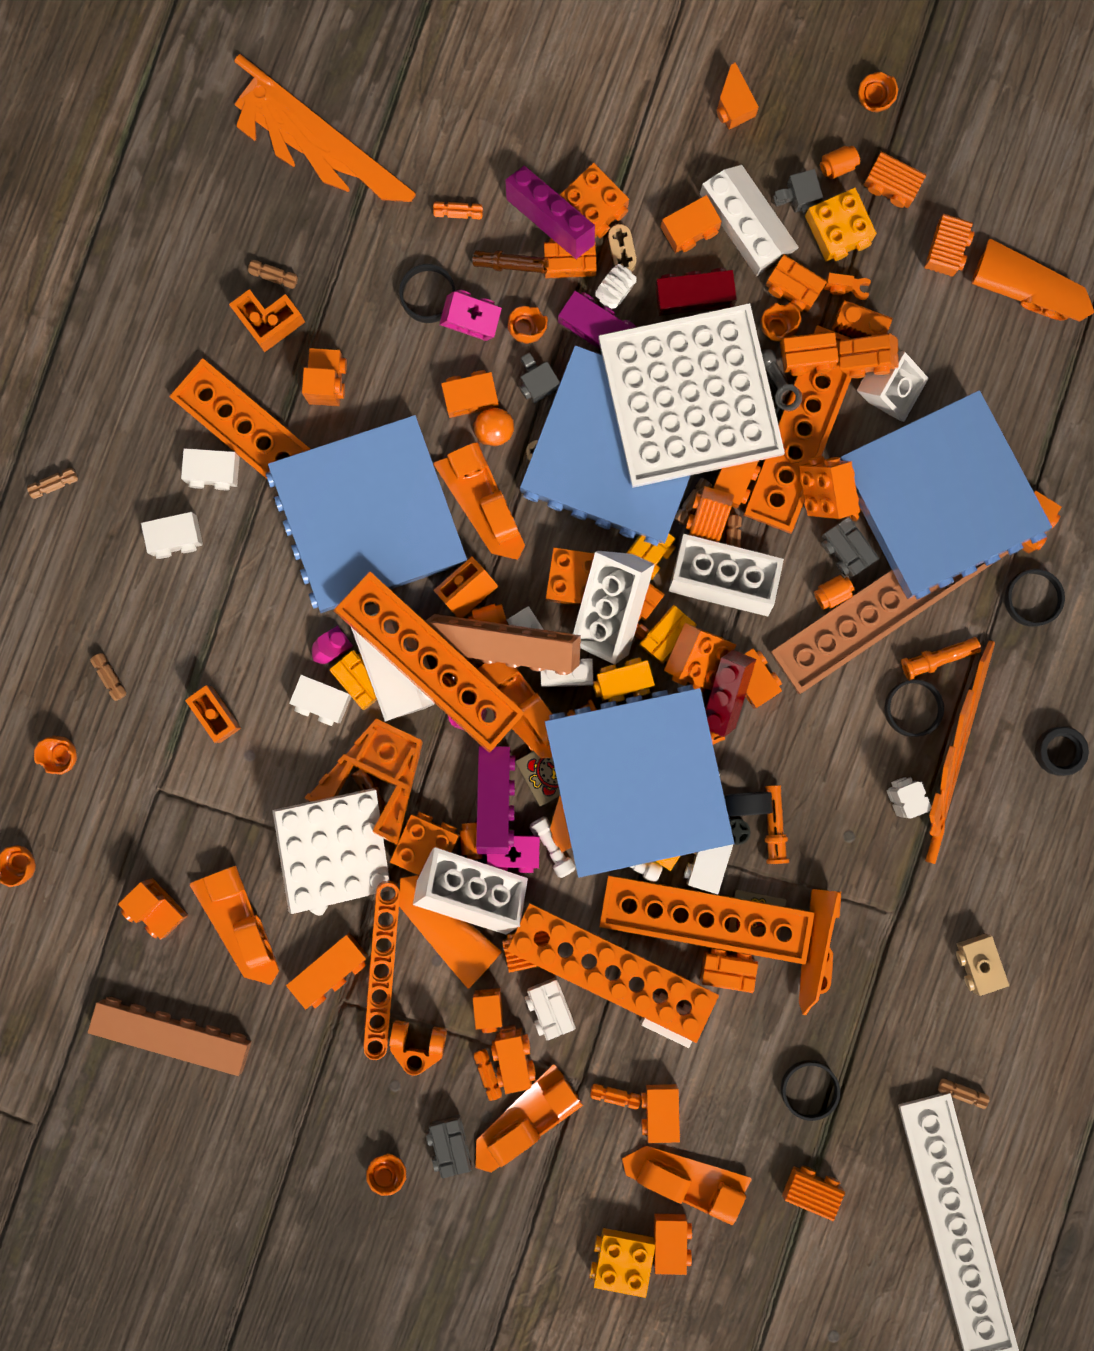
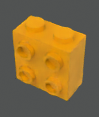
(841, 225)
(615, 683)
(622, 1262)

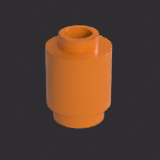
(839, 161)
(834, 592)
(490, 614)
(468, 839)

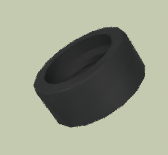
(1081, 748)
(749, 803)

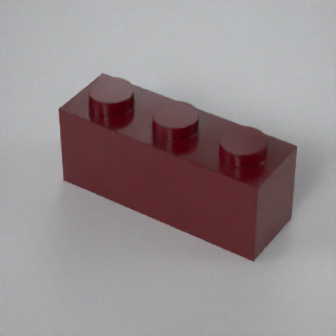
(695, 291)
(729, 692)

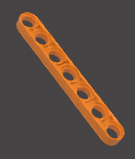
(384, 983)

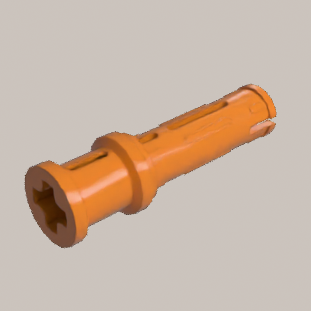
(929, 661)
(781, 838)

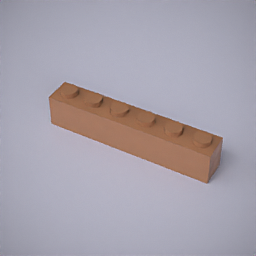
(510, 644)
(169, 1036)

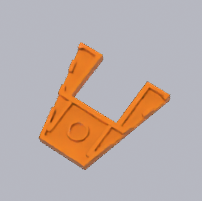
(386, 755)

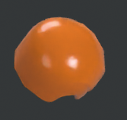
(877, 92)
(780, 321)
(527, 324)
(493, 426)
(55, 754)
(16, 865)
(386, 1174)

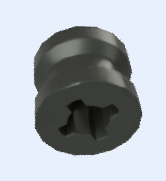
(740, 830)

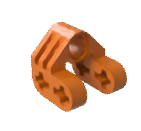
(398, 1043)

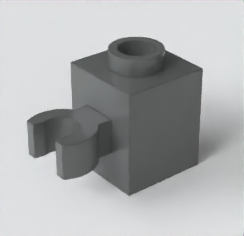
(802, 191)
(538, 381)

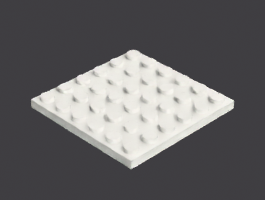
(691, 395)

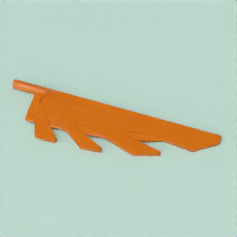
(305, 131)
(955, 756)

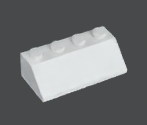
(748, 218)
(726, 575)
(612, 604)
(393, 690)
(471, 891)

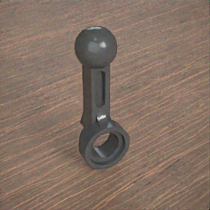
(781, 382)

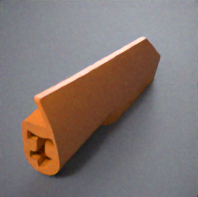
(1031, 283)
(481, 500)
(531, 725)
(241, 931)
(455, 940)
(817, 972)
(526, 1120)
(689, 1181)

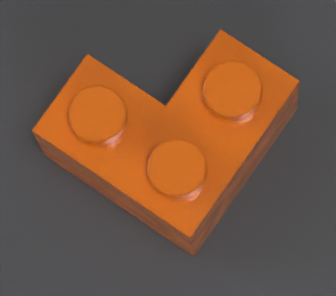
(269, 324)
(324, 377)
(154, 907)

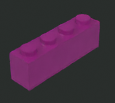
(550, 212)
(589, 319)
(494, 801)

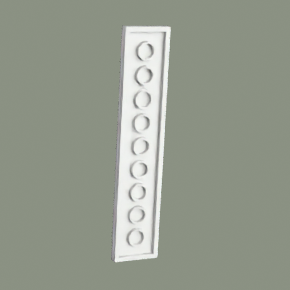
(957, 1224)

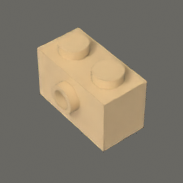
(981, 964)

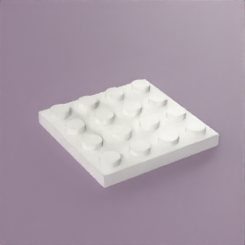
(330, 850)

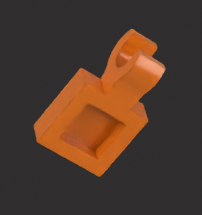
(840, 284)

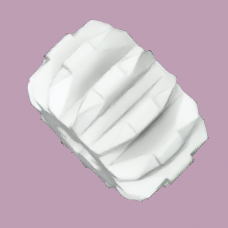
(615, 286)

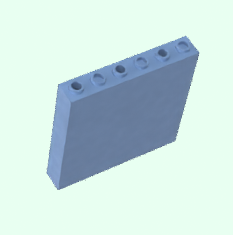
(583, 461)
(945, 496)
(366, 510)
(638, 781)

